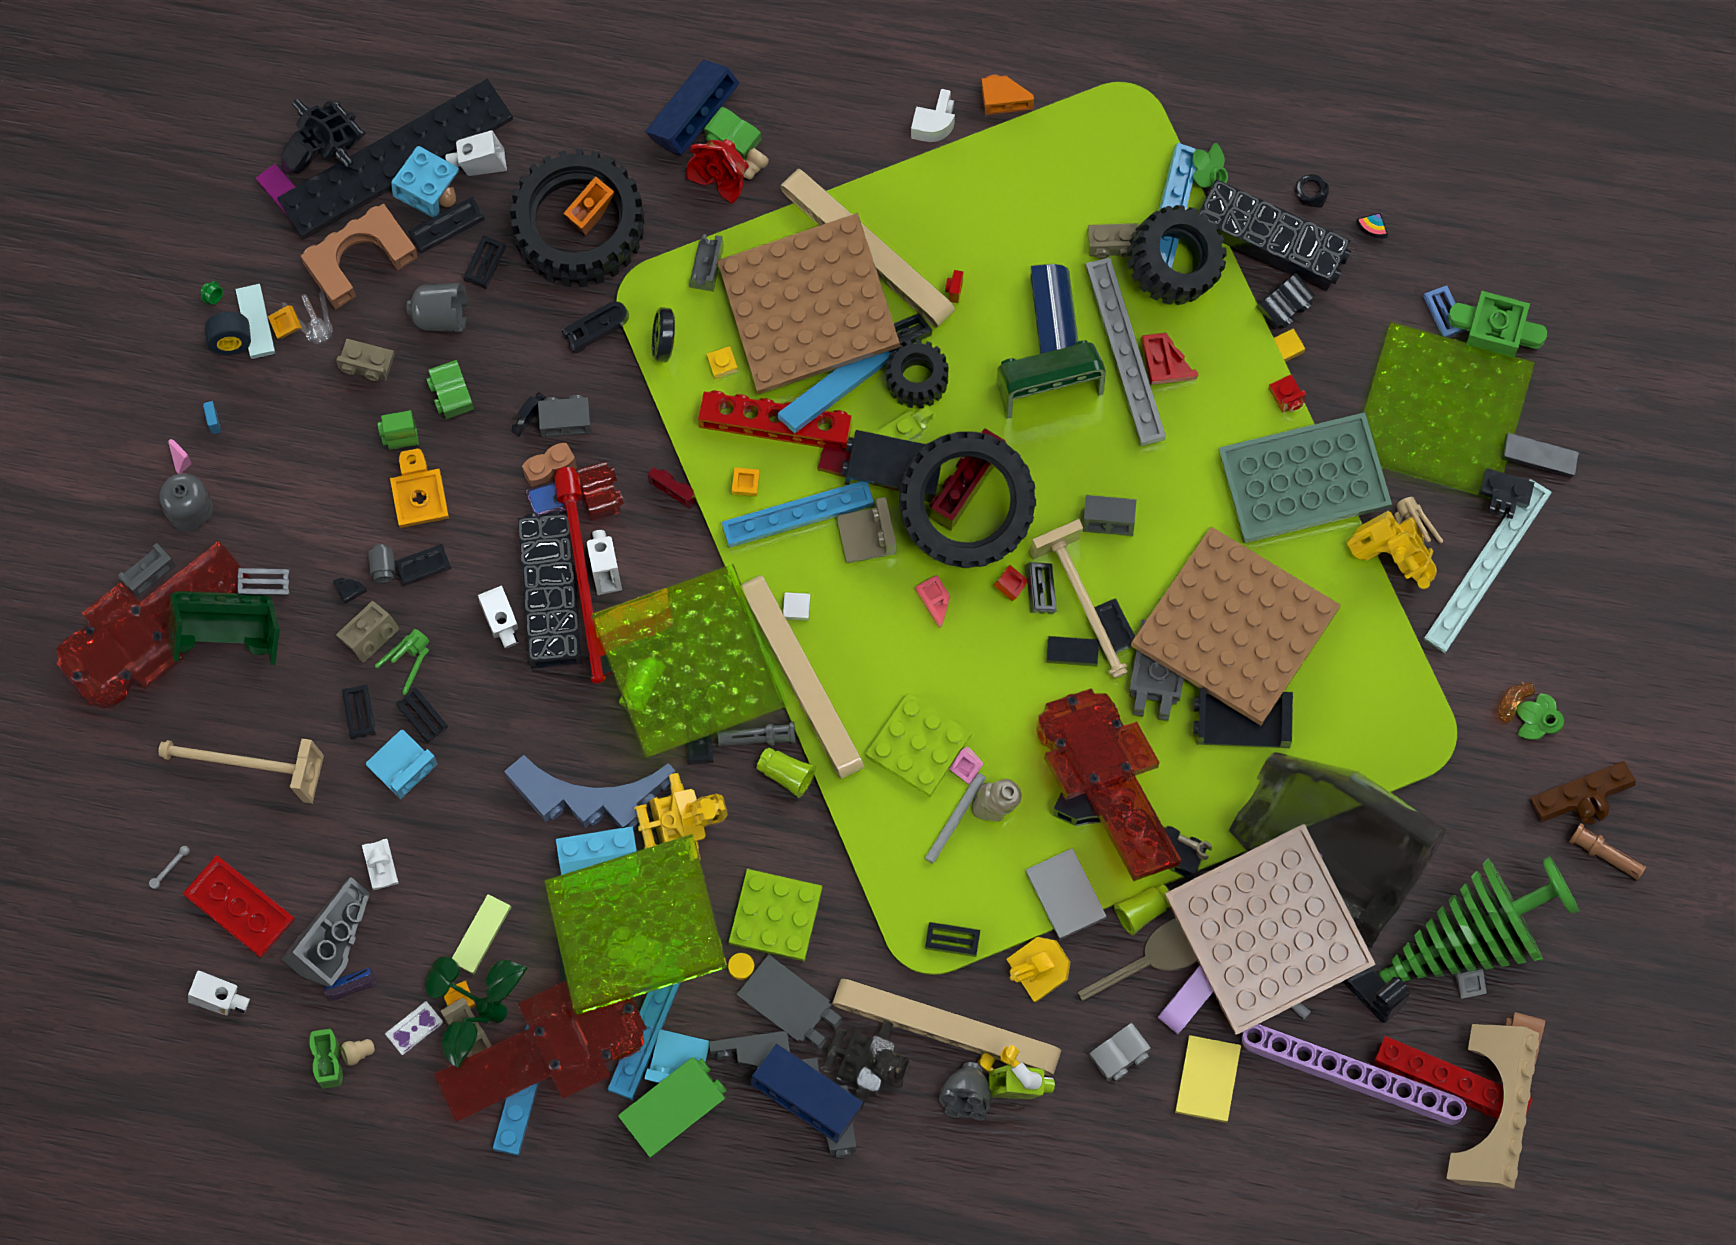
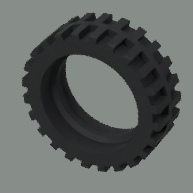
(567, 171)
(1021, 499)

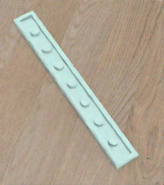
(1484, 571)

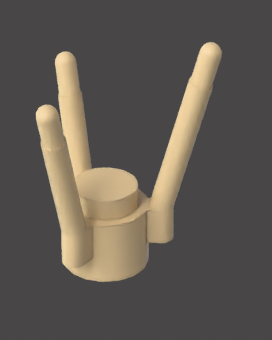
(1408, 508)

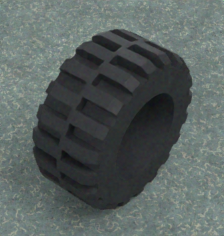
(1196, 234)

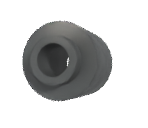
(381, 563)

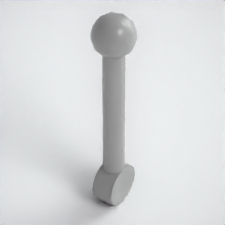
(155, 882)

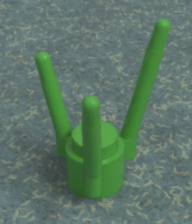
(413, 644)

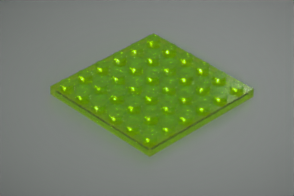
(1444, 407)
(689, 660)
(635, 924)

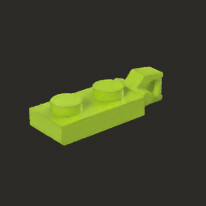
(907, 425)

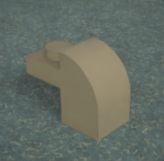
(461, 1010)

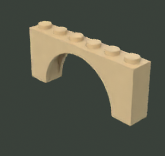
(1497, 1157)

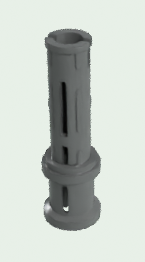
(725, 738)

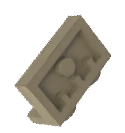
(1110, 239)
(366, 360)
(368, 631)

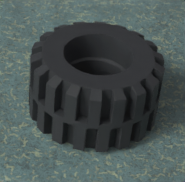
(913, 392)

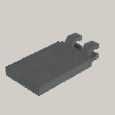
(1154, 683)
(788, 1002)

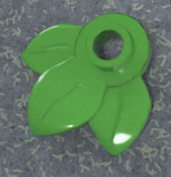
(1209, 166)
(1536, 716)

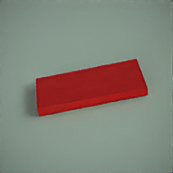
(238, 906)

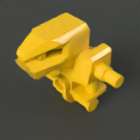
(1401, 541)
(680, 814)

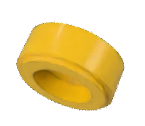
(741, 966)

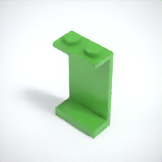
(673, 1105)

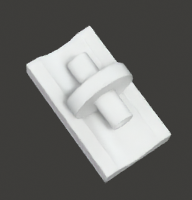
(380, 864)

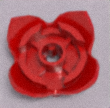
(718, 164)

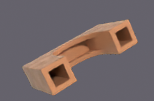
(376, 228)

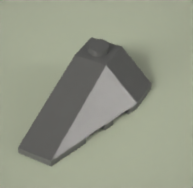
(325, 943)

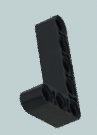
(1379, 997)

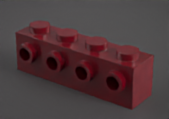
(960, 488)

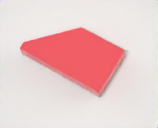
(934, 598)

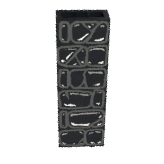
(1276, 235)
(549, 590)

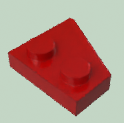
(1164, 360)

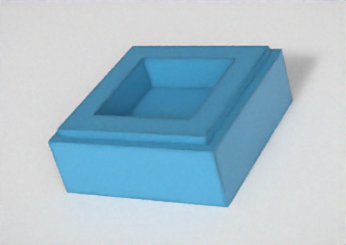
(212, 417)

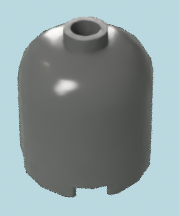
(438, 307)
(190, 506)

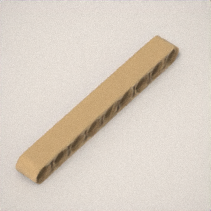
(890, 267)
(802, 678)
(943, 1025)

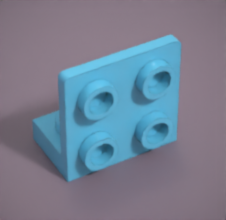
(423, 181)
(401, 764)
(672, 1052)

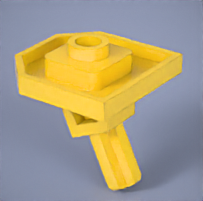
(1040, 967)

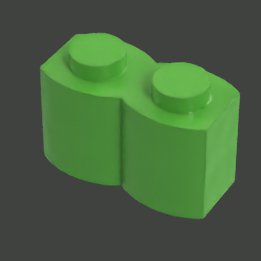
(729, 126)
(451, 390)
(398, 430)
(326, 1053)

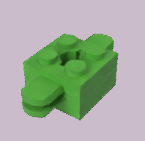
(1498, 315)

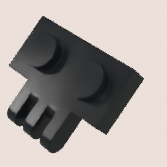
(1505, 491)

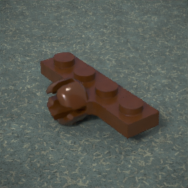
(1585, 794)

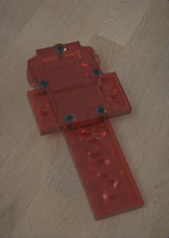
(132, 637)
(1101, 758)
(554, 1046)

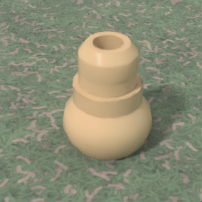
(756, 161)
(355, 1051)

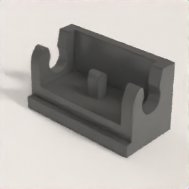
(706, 263)
(1109, 515)
(147, 571)

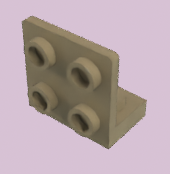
(867, 533)

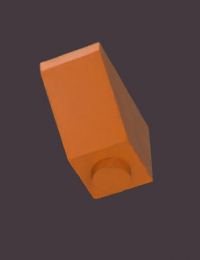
(1004, 95)
(589, 206)

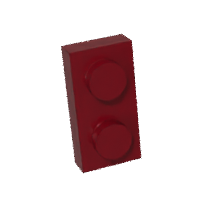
(680, 492)

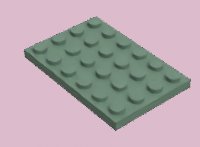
(1305, 477)

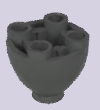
(966, 1093)

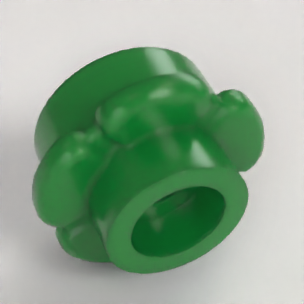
(211, 293)

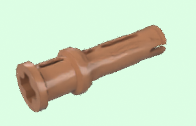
(1596, 845)

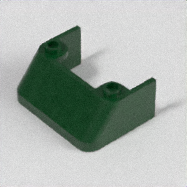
(1049, 372)
(223, 620)

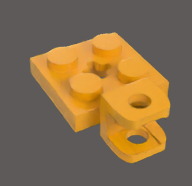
(416, 480)

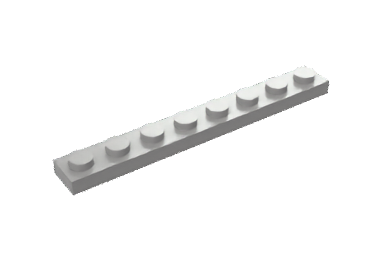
(1125, 351)

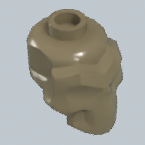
(996, 800)

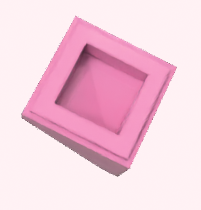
(180, 457)
(966, 765)

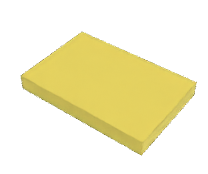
(1208, 1079)

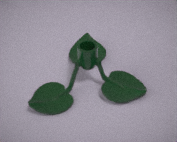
(501, 980)

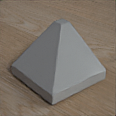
(1471, 983)

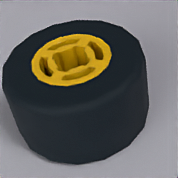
(227, 333)

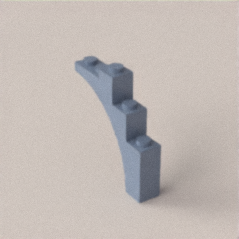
(587, 804)

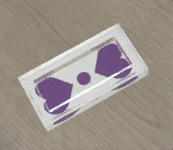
(414, 1028)

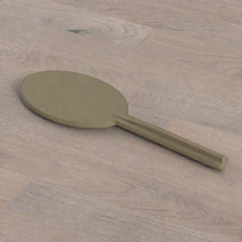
(1164, 950)

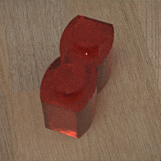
(599, 490)

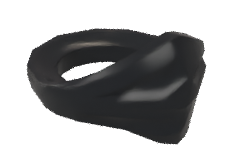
(1318, 200)

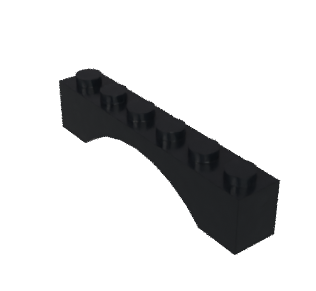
(1080, 812)

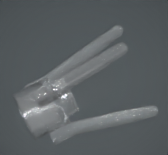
(318, 330)

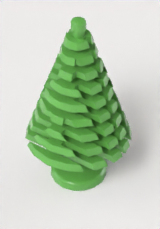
(1483, 925)

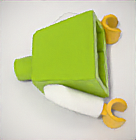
(1015, 1079)

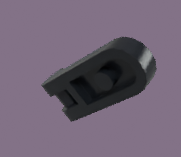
(596, 325)

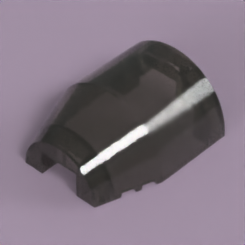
(1365, 833)

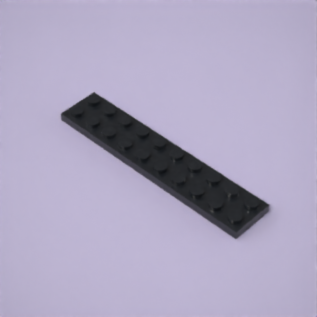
(345, 189)

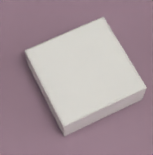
(796, 606)

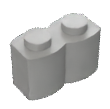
(1120, 1052)

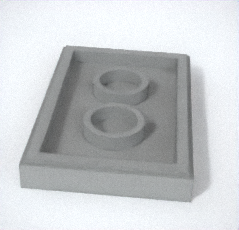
(1066, 894)

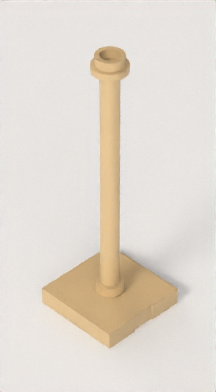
(1057, 542)
(304, 772)

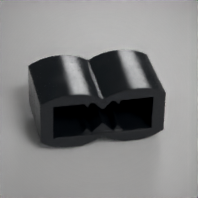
(1285, 302)

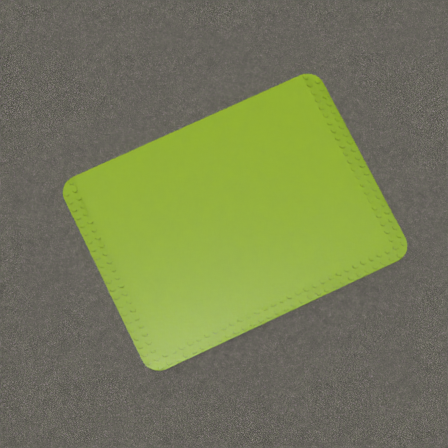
(994, 211)

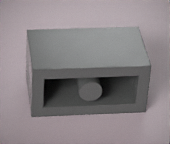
(564, 416)

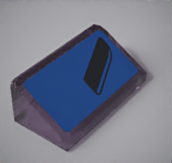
(544, 499)
(350, 984)

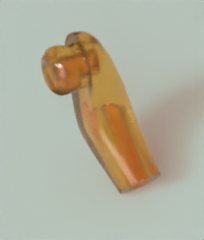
(1512, 698)

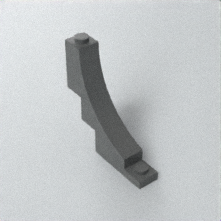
(752, 1052)

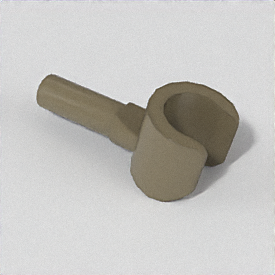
(1196, 846)

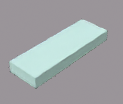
(253, 308)

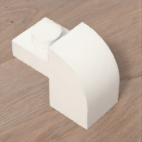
(934, 124)

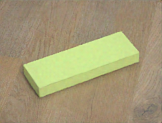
(481, 934)

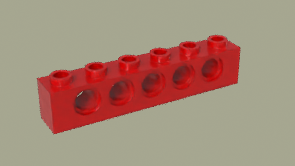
(761, 426)
(1436, 1073)

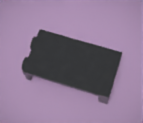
(883, 461)
(1225, 726)

